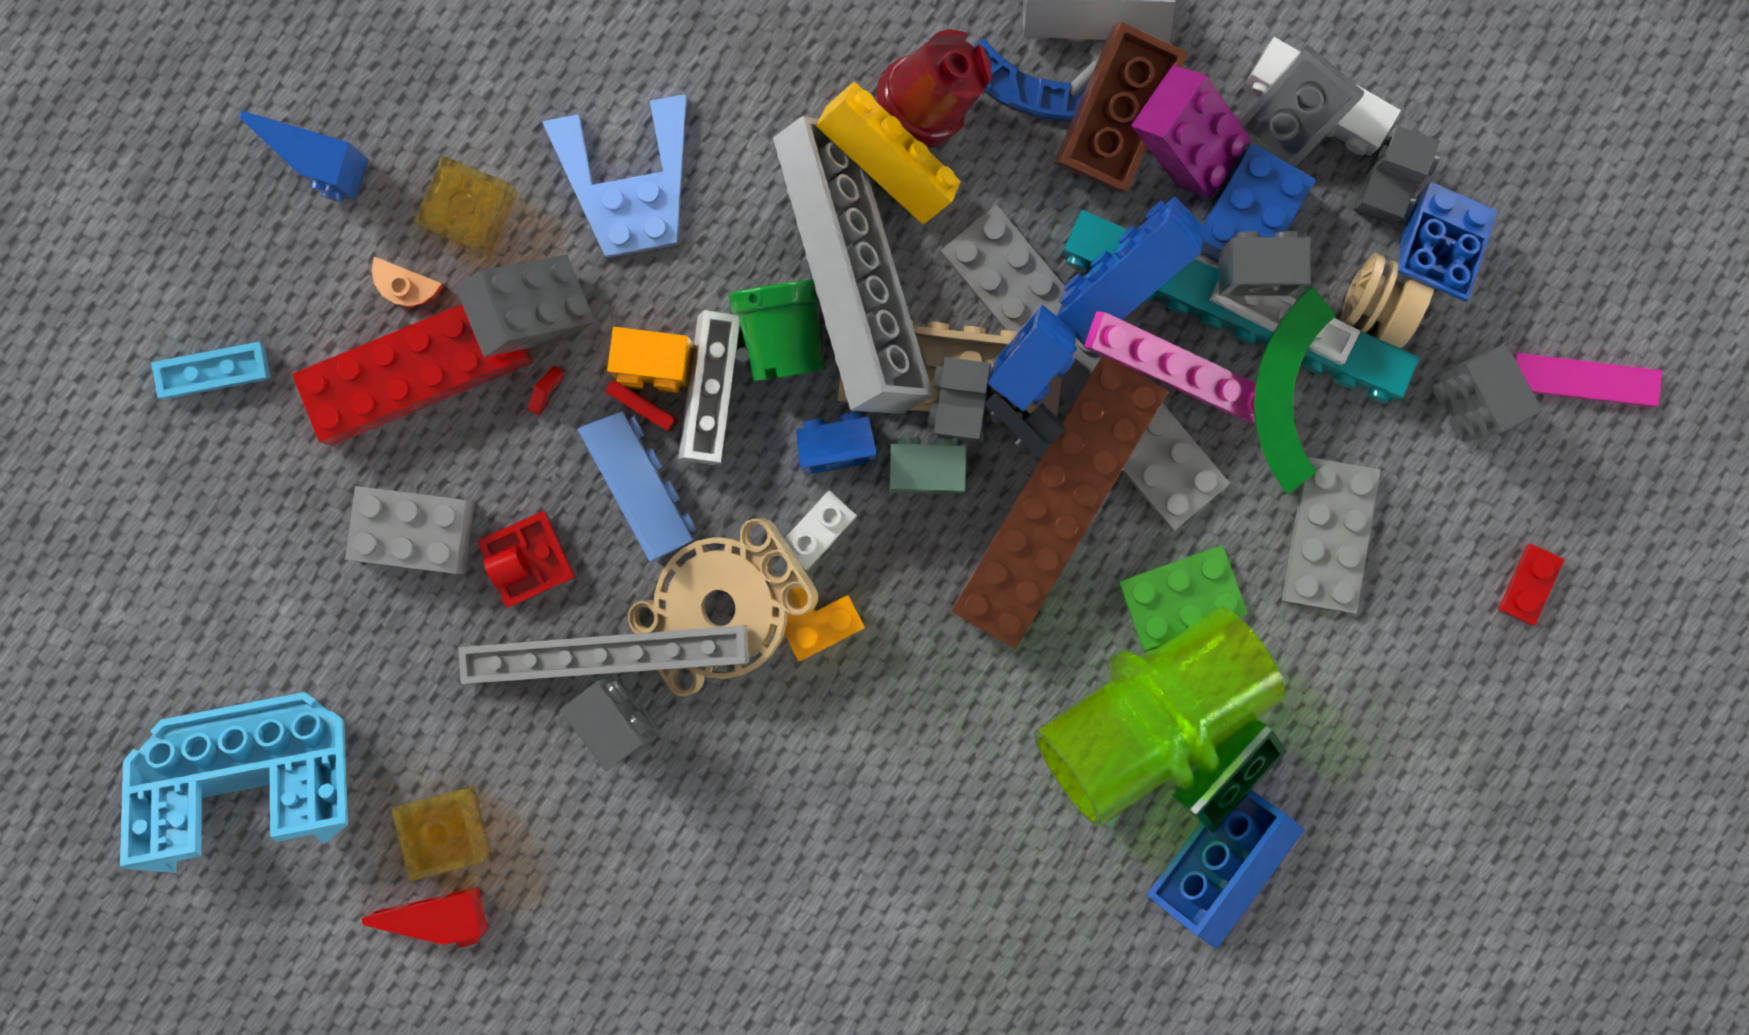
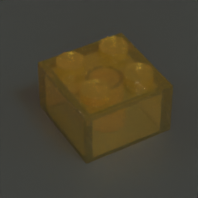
(466, 207)
(441, 832)

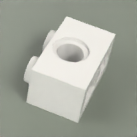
(819, 529)

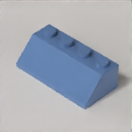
(638, 485)

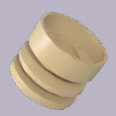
(1381, 298)

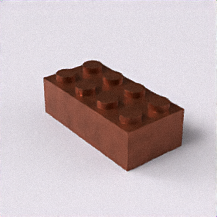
(1100, 135)

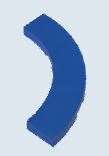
(1026, 93)

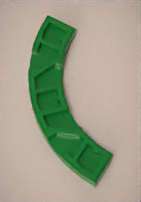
(1276, 388)

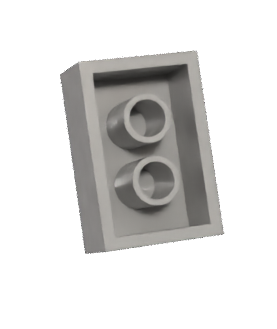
(409, 530)

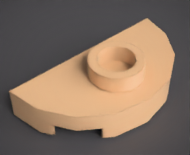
(402, 285)

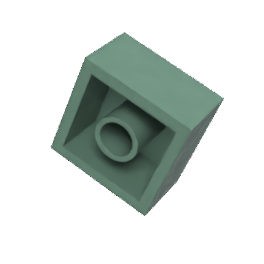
(927, 467)

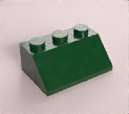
(1242, 765)

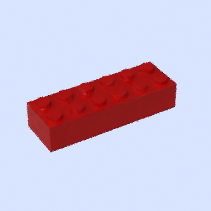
(398, 375)

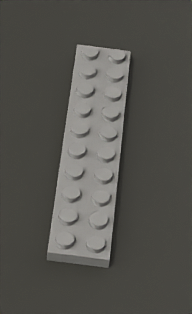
(1012, 286)

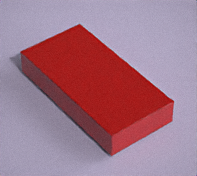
(642, 406)

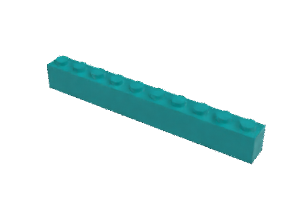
(1370, 364)

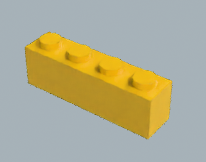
(888, 153)

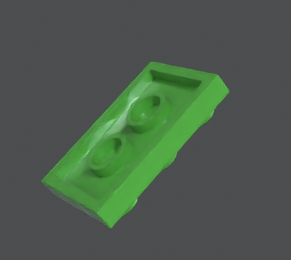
(1180, 594)

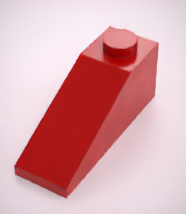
(438, 919)

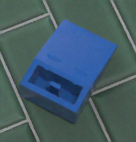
(1445, 240)

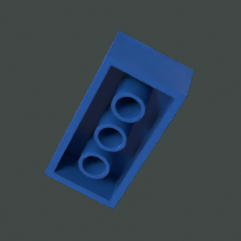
(1134, 268)

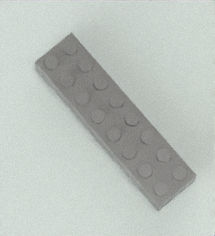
(852, 272)

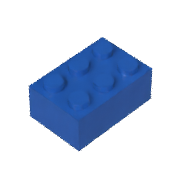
(1257, 197)

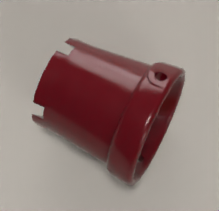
(935, 86)

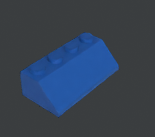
(1224, 870)

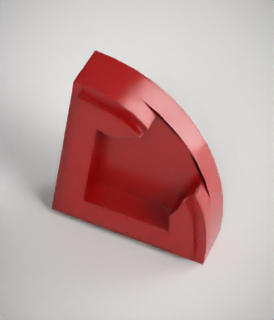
(543, 388)

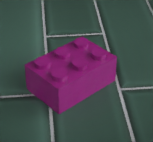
(1191, 131)

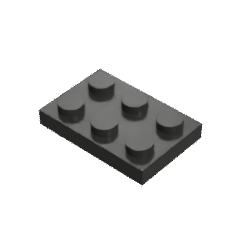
(1300, 107)

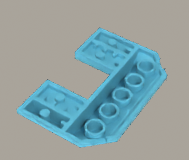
(229, 749)

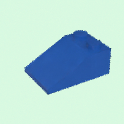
(326, 162)
(836, 444)

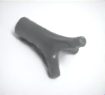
(741, 364)

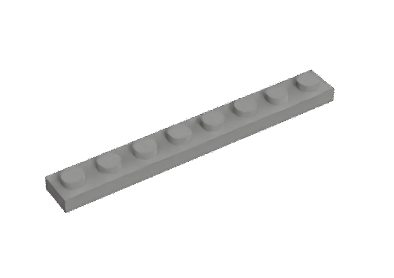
(604, 654)

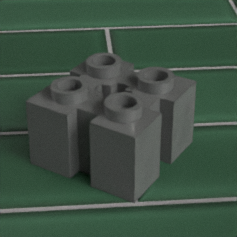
(961, 401)

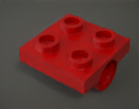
(525, 559)

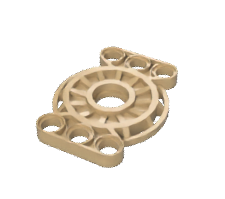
(758, 595)

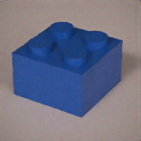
(1034, 358)

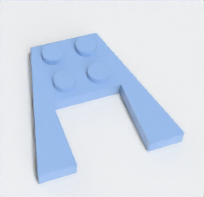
(632, 211)

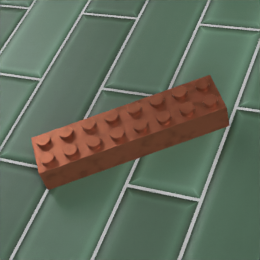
(1059, 501)

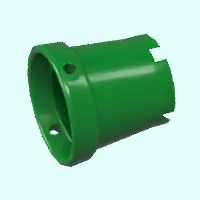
(780, 328)

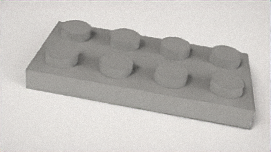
(1331, 536)

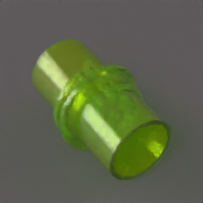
(1160, 715)

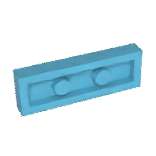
(210, 370)

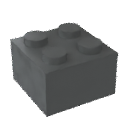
(1264, 265)

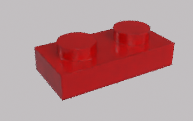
(1531, 584)

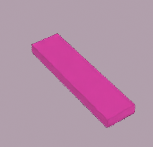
(1591, 380)

